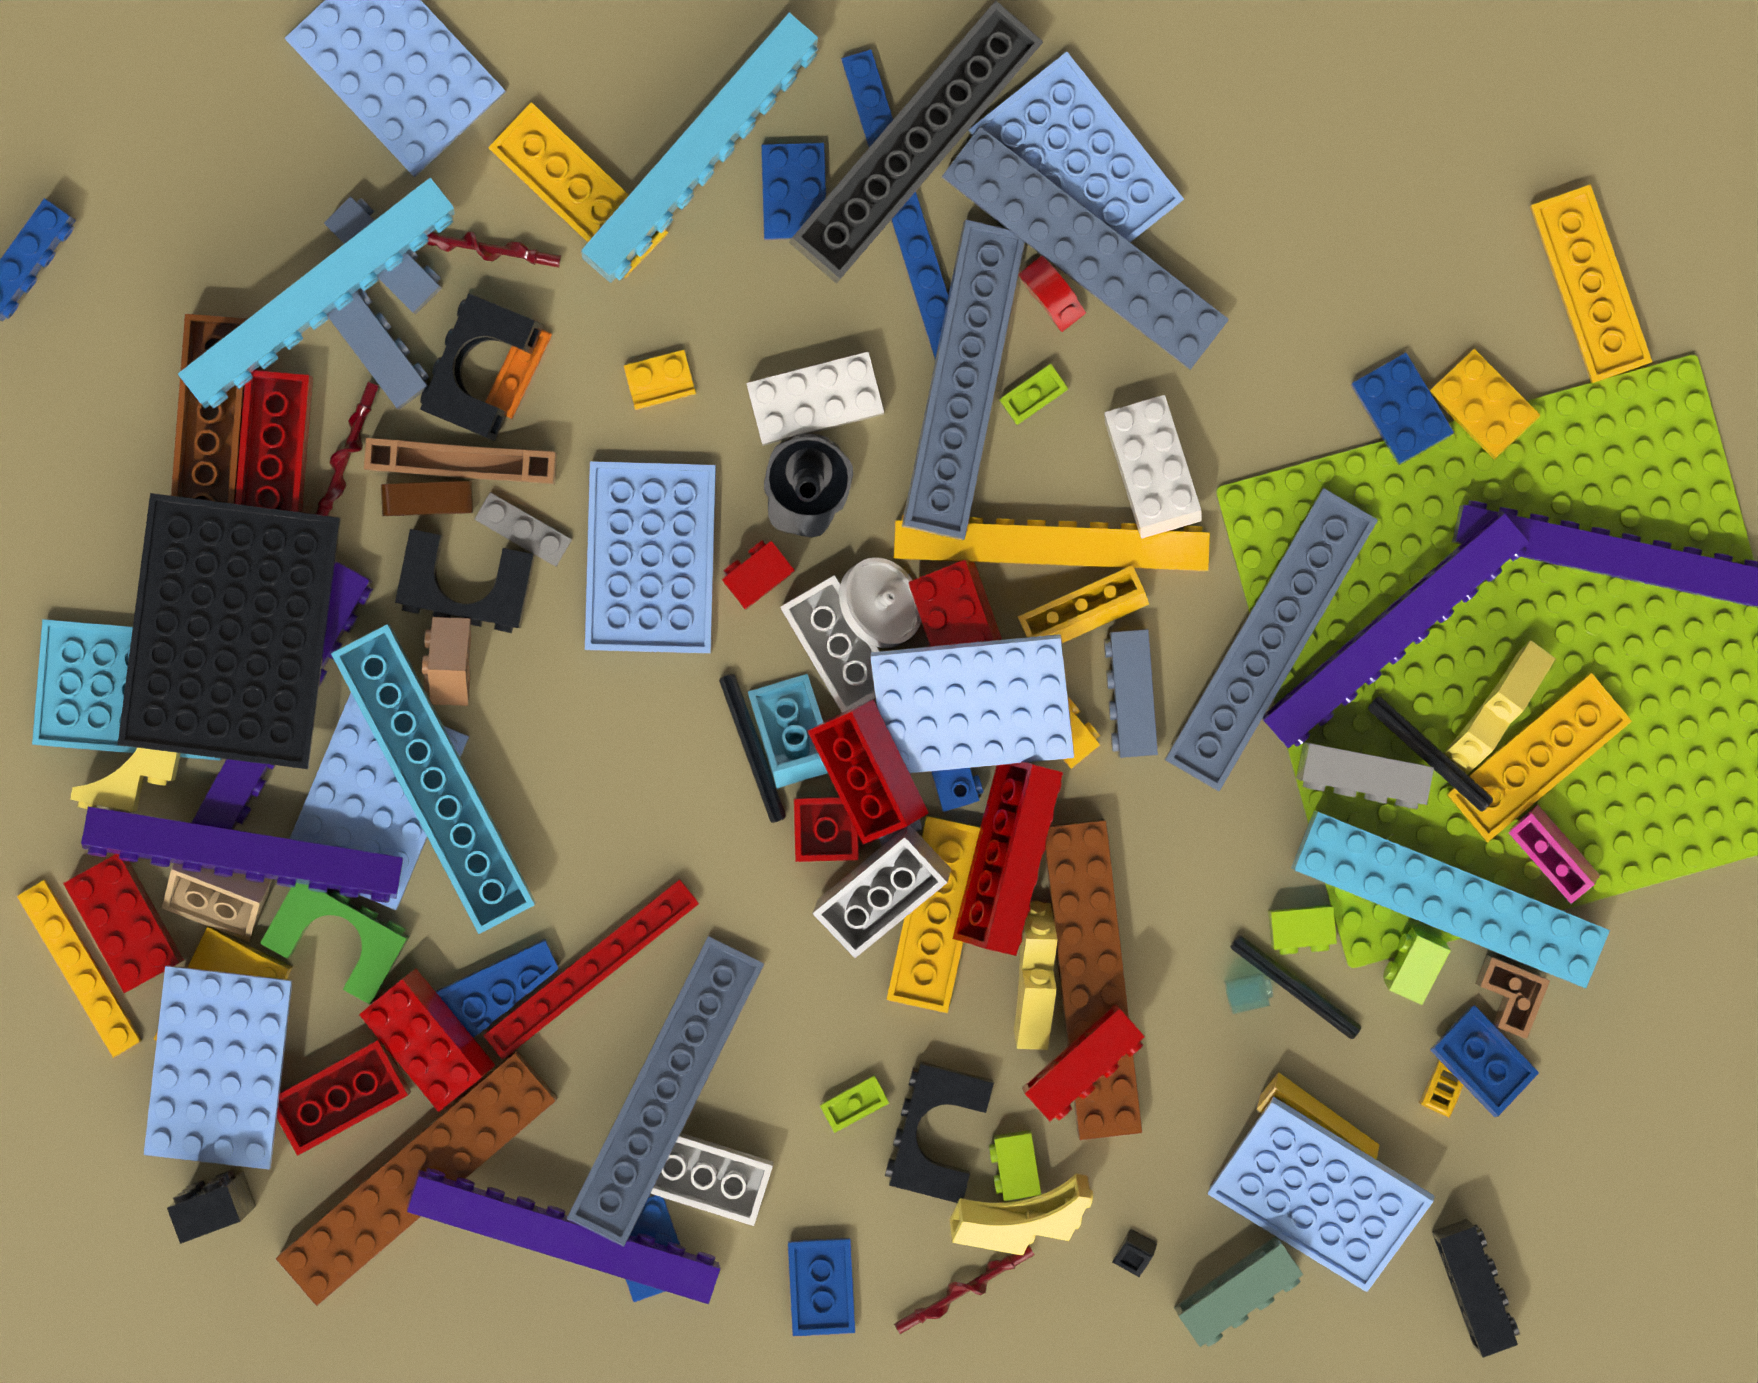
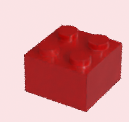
(757, 574)
(823, 830)

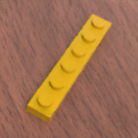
(79, 968)

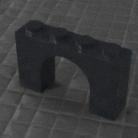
(476, 324)
(420, 587)
(932, 1088)

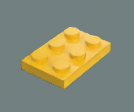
(1484, 404)

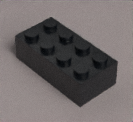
(211, 1206)
(1474, 1287)

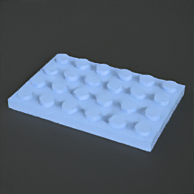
(397, 73)
(1083, 148)
(650, 557)
(975, 703)
(360, 801)
(218, 1067)
(1320, 1194)

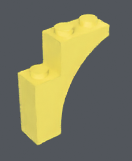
(1501, 707)
(123, 787)
(1036, 979)
(1014, 1224)

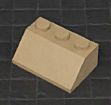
(217, 901)

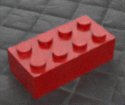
(954, 606)
(868, 772)
(123, 922)
(427, 1040)
(1083, 1063)
(340, 1096)

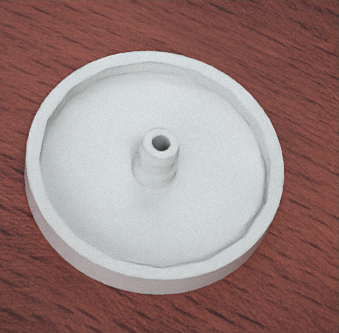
(879, 603)

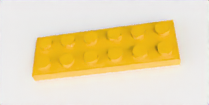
(562, 175)
(1590, 283)
(1542, 755)
(926, 952)

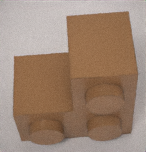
(447, 666)
(1521, 993)

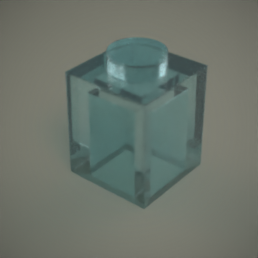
(1248, 993)

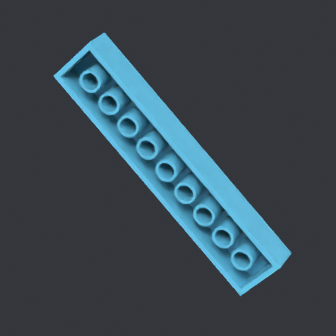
(700, 148)
(317, 293)
(433, 778)
(1450, 899)

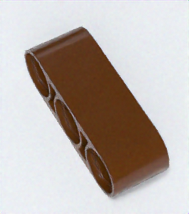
(426, 498)

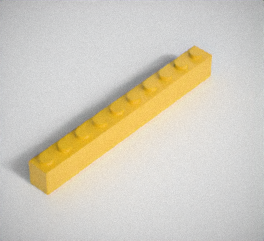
(1059, 545)

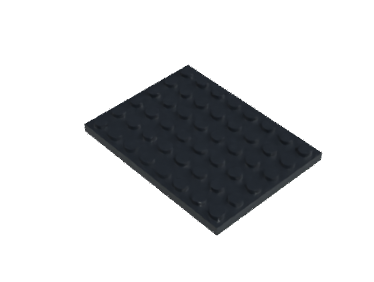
(229, 631)

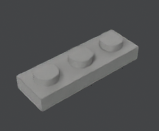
(523, 529)

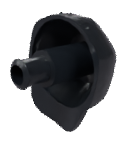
(806, 484)

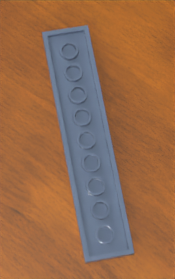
(1085, 248)
(963, 380)
(1271, 639)
(665, 1091)

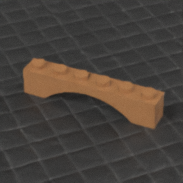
(460, 461)

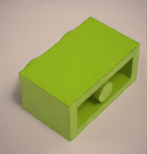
(1302, 928)
(1416, 965)
(1016, 1165)

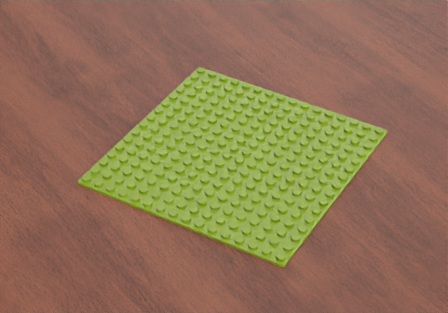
(1683, 666)

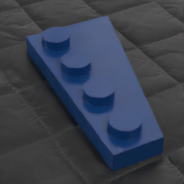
(496, 988)

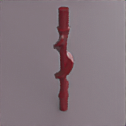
(492, 252)
(353, 444)
(958, 1289)

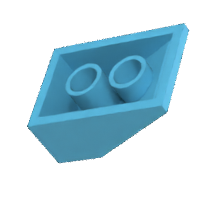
(783, 719)

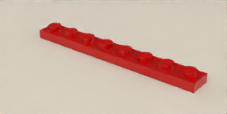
(591, 969)

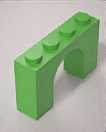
(380, 941)

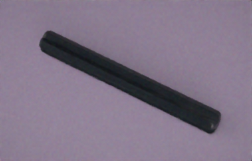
(752, 748)
(1430, 753)
(1295, 987)

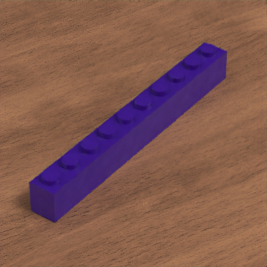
(1622, 556)
(1395, 629)
(240, 780)
(241, 853)
(553, 1234)

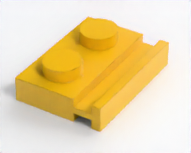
(659, 379)

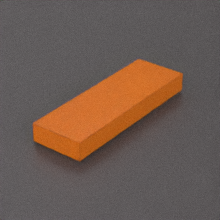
(516, 376)

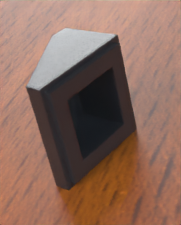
(1135, 1253)

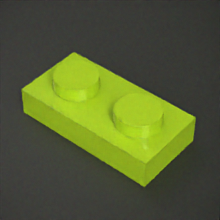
(1033, 394)
(854, 1103)

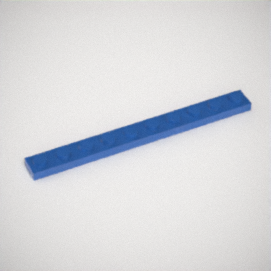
(909, 221)

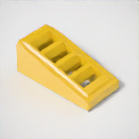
(1431, 1088)

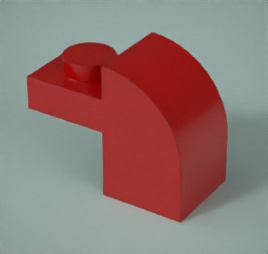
(1052, 293)

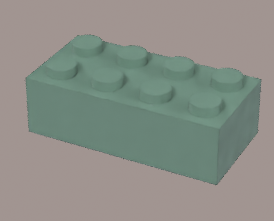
(1238, 1292)

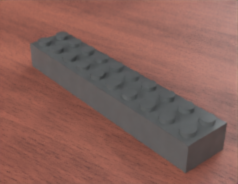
(915, 142)

